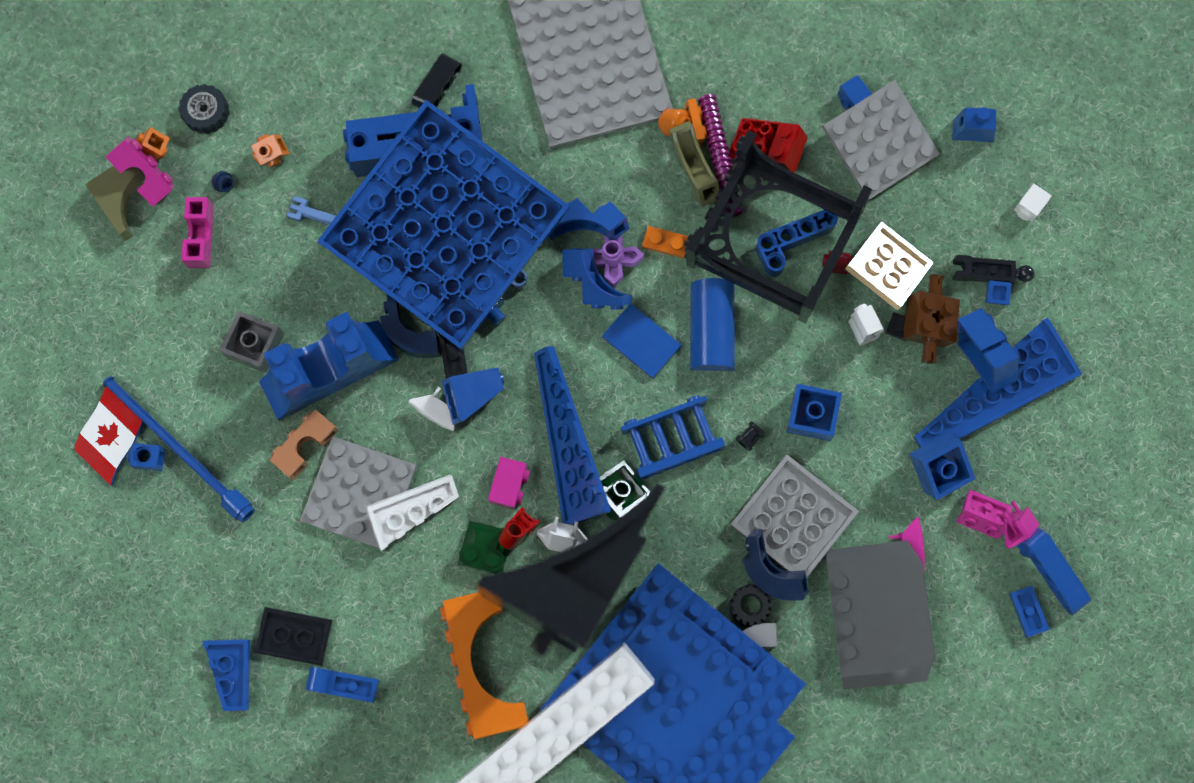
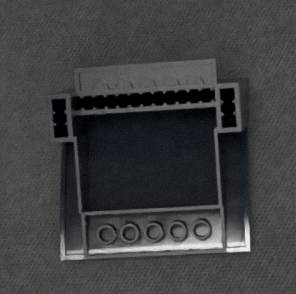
(572, 589)

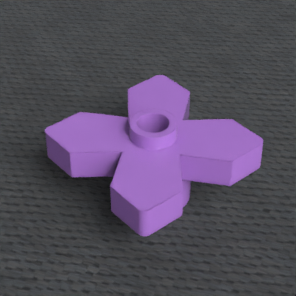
(614, 256)

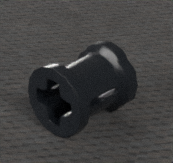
(750, 436)

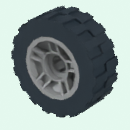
(196, 100)

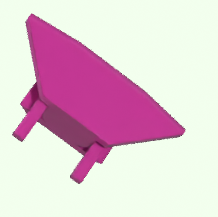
(1018, 526)
(914, 536)

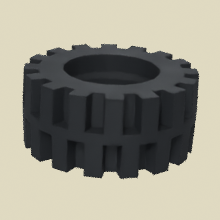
(740, 616)

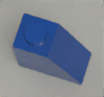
(470, 392)

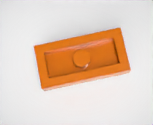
(695, 115)
(665, 242)

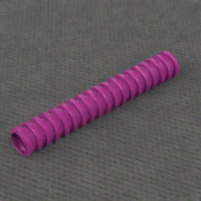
(717, 142)

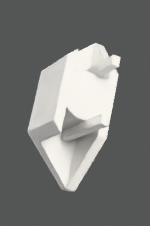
(433, 409)
(560, 536)

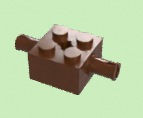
(931, 319)

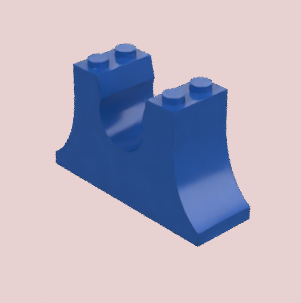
(330, 364)

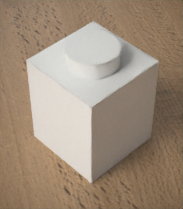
(1032, 203)

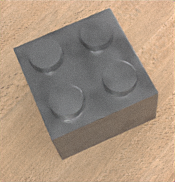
(249, 340)

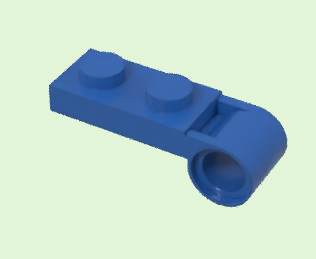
(342, 684)

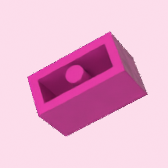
(508, 483)

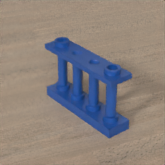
(669, 460)

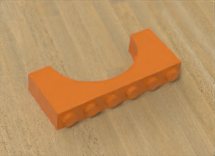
(486, 714)

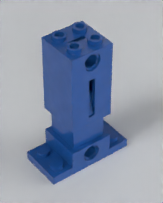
(371, 137)

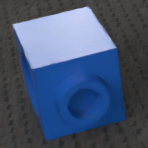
(155, 460)

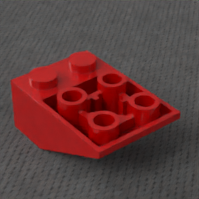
(777, 140)

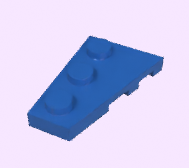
(231, 671)

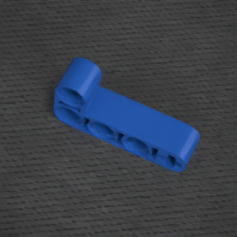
(798, 237)
(1055, 571)

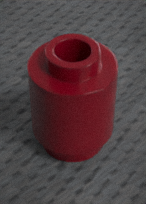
(843, 261)

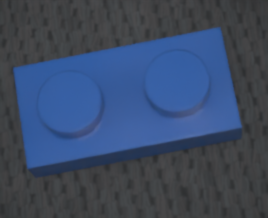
(1029, 611)

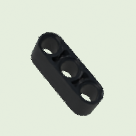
(437, 81)

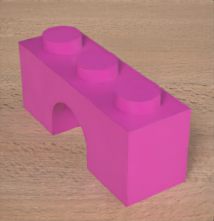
(129, 154)
(199, 217)

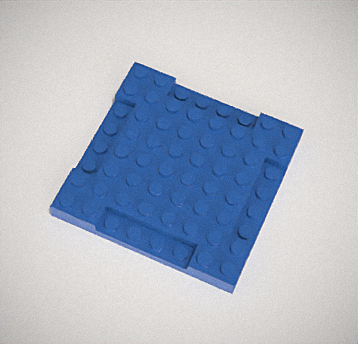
(443, 224)

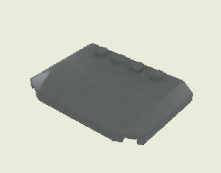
(880, 615)

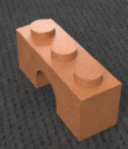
(288, 455)

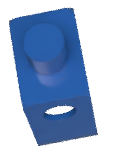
(977, 125)

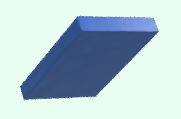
(641, 341)

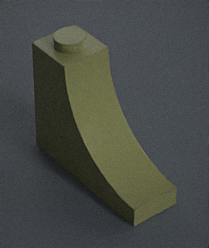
(113, 192)

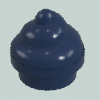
(222, 181)

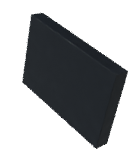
(293, 636)

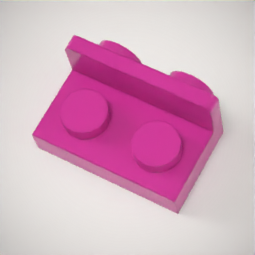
(984, 514)

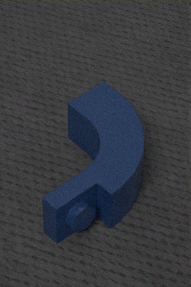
(409, 342)
(768, 577)

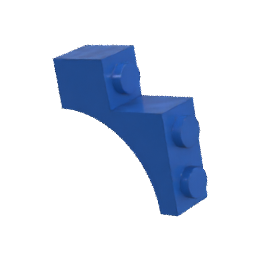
(605, 220)
(581, 266)

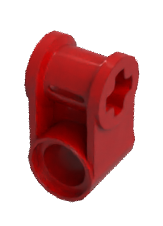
(517, 529)

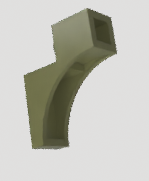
(693, 163)

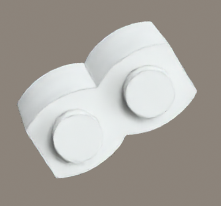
(865, 324)

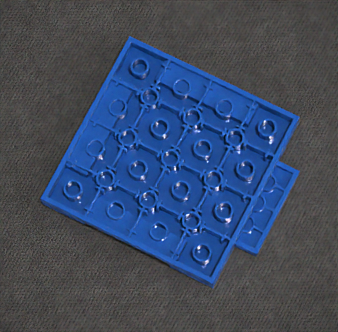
(710, 697)

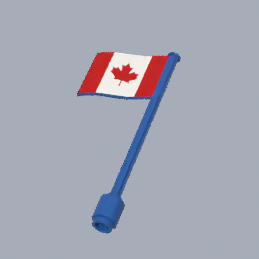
(115, 428)

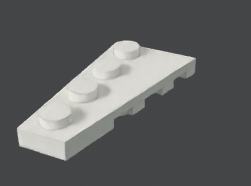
(401, 512)

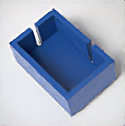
(988, 350)

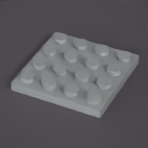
(880, 139)
(348, 483)
(796, 517)

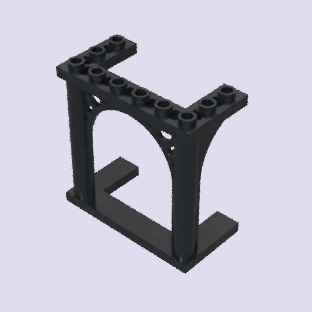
(757, 164)

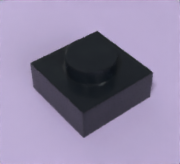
(896, 326)

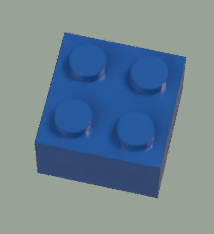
(814, 412)
(942, 466)

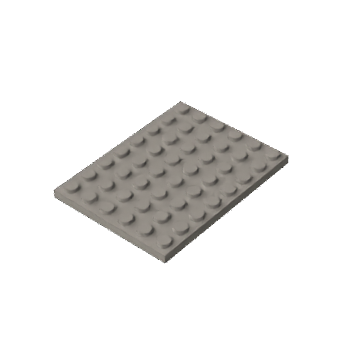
(590, 66)

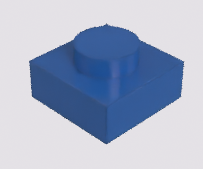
(998, 292)

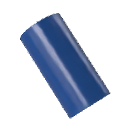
(712, 325)

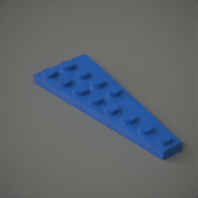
(1042, 368)
(575, 473)

